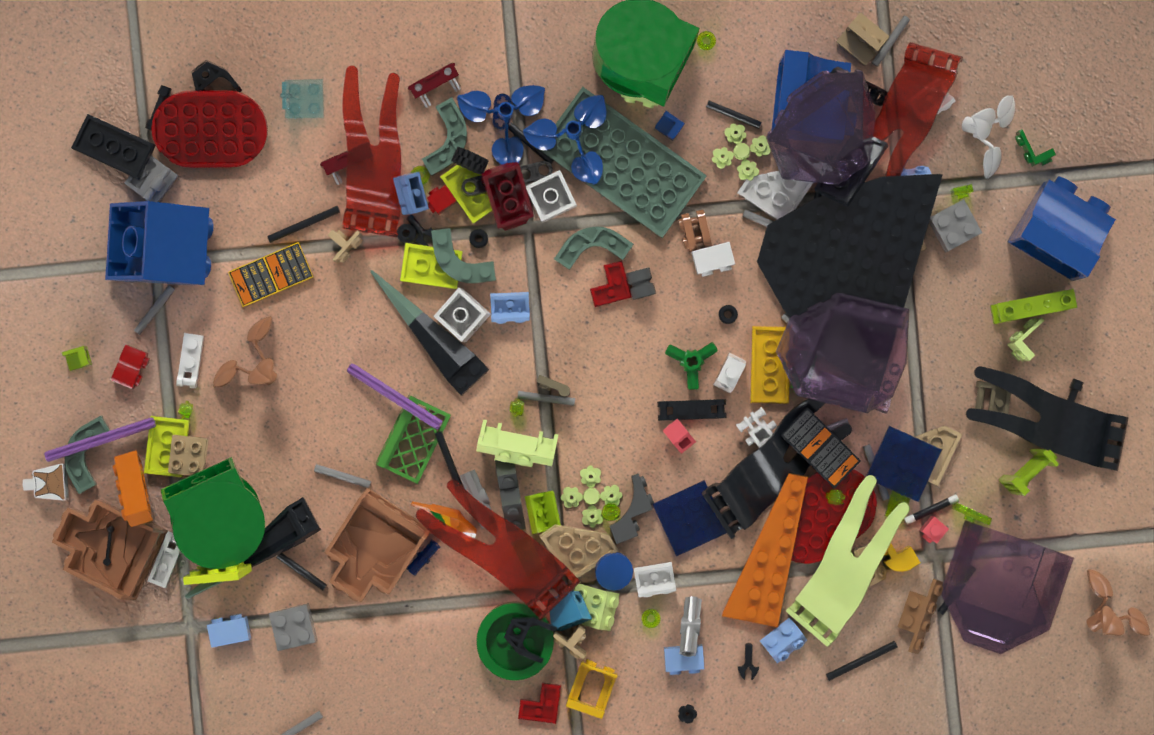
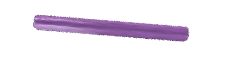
(394, 396)
(100, 439)

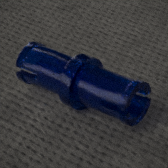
(423, 557)

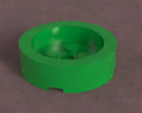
(499, 655)

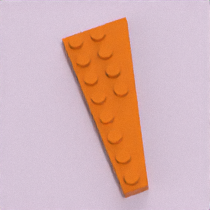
(764, 577)

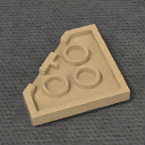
(945, 439)
(577, 547)

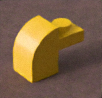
(901, 560)

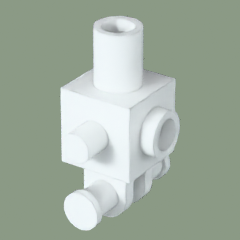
(760, 431)

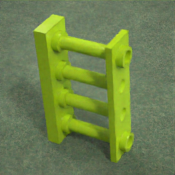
(1033, 306)
(1019, 481)

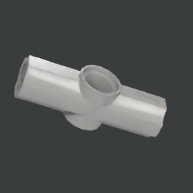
(473, 486)
(690, 626)

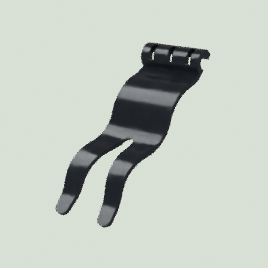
(1063, 425)
(760, 476)

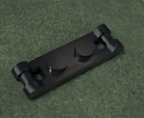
(692, 409)

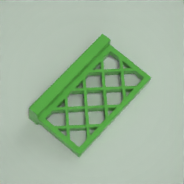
(396, 435)

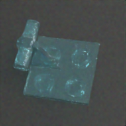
(303, 98)

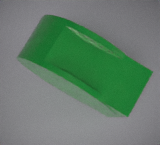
(642, 49)
(215, 516)

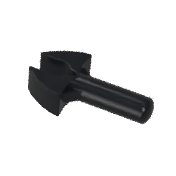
(419, 229)
(748, 662)

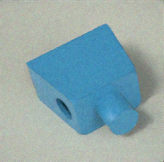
(570, 612)

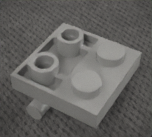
(154, 181)

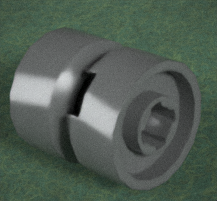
(641, 283)

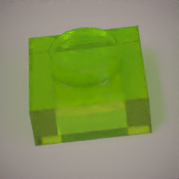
(962, 192)

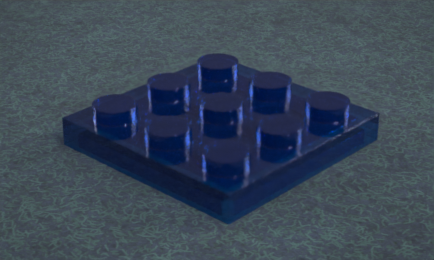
(904, 463)
(688, 519)

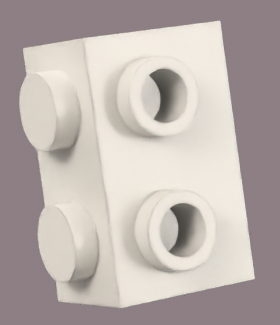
(713, 258)

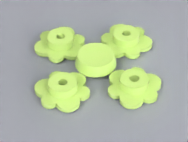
(741, 152)
(591, 496)

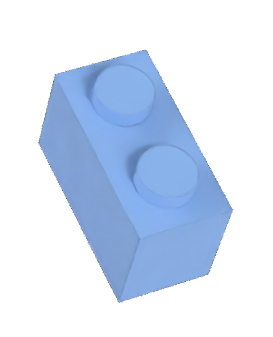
(228, 631)
(676, 662)

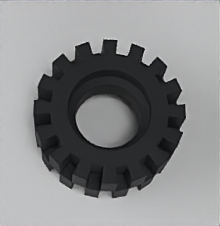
(470, 160)

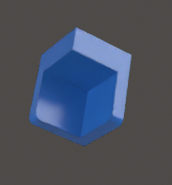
(669, 125)

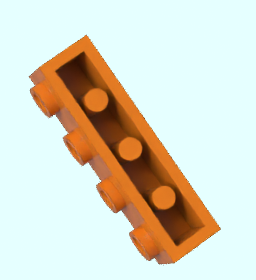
(133, 489)

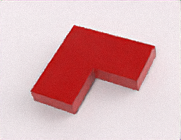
(617, 286)
(542, 710)

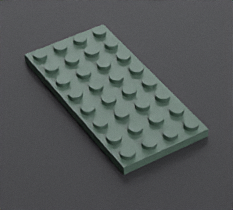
(637, 168)

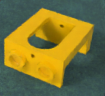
(598, 710)

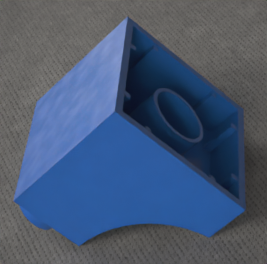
(795, 70)
(1063, 229)
(158, 243)

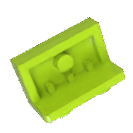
(542, 511)

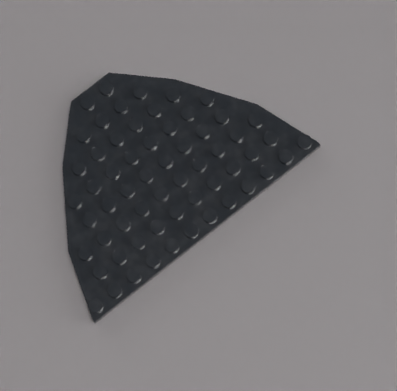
(850, 249)

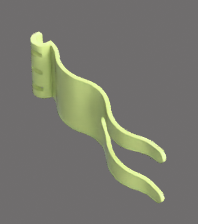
(841, 578)

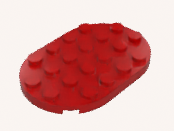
(209, 129)
(820, 519)

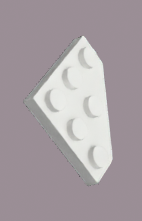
(774, 194)

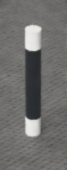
(931, 509)

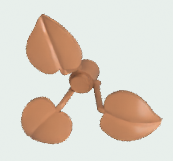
(263, 371)
(1105, 616)

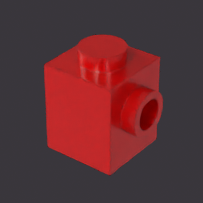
(440, 199)

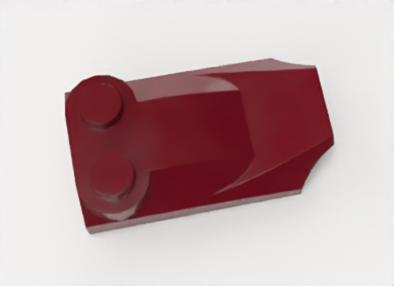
(507, 195)

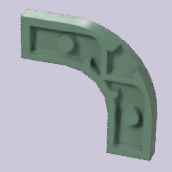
(456, 137)
(591, 237)
(454, 266)
(75, 463)

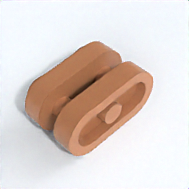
(686, 224)

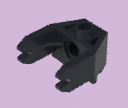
(214, 72)
(524, 624)

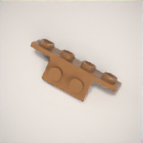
(918, 613)

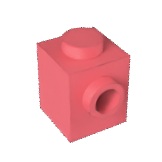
(679, 436)
(933, 530)

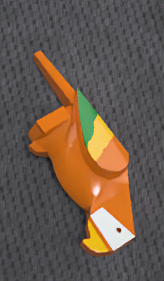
(449, 516)

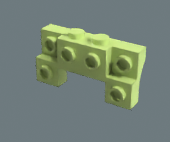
(516, 447)

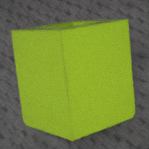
(77, 358)

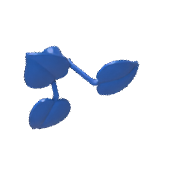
(527, 99)
(590, 112)

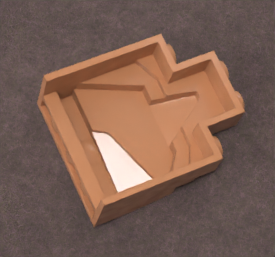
(374, 546)
(130, 551)

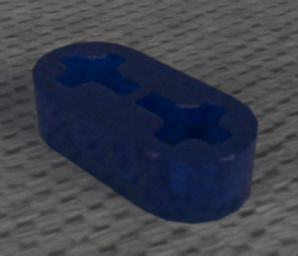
(495, 116)

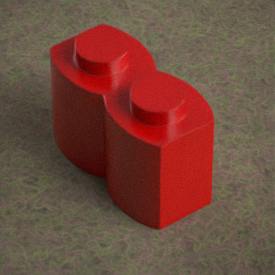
(130, 366)

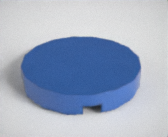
(614, 571)

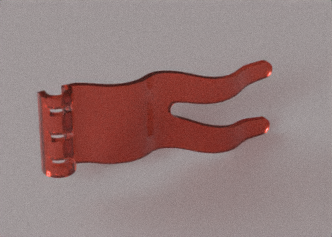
(915, 101)
(371, 167)
(513, 557)

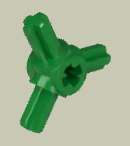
(700, 355)

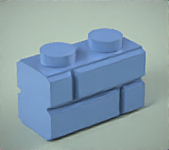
(410, 193)

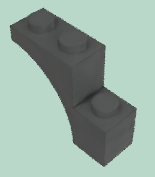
(510, 493)
(626, 528)

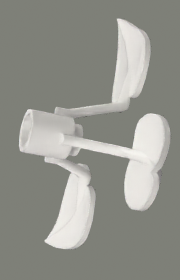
(980, 126)

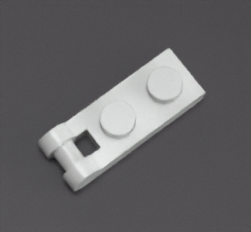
(190, 360)
(164, 562)

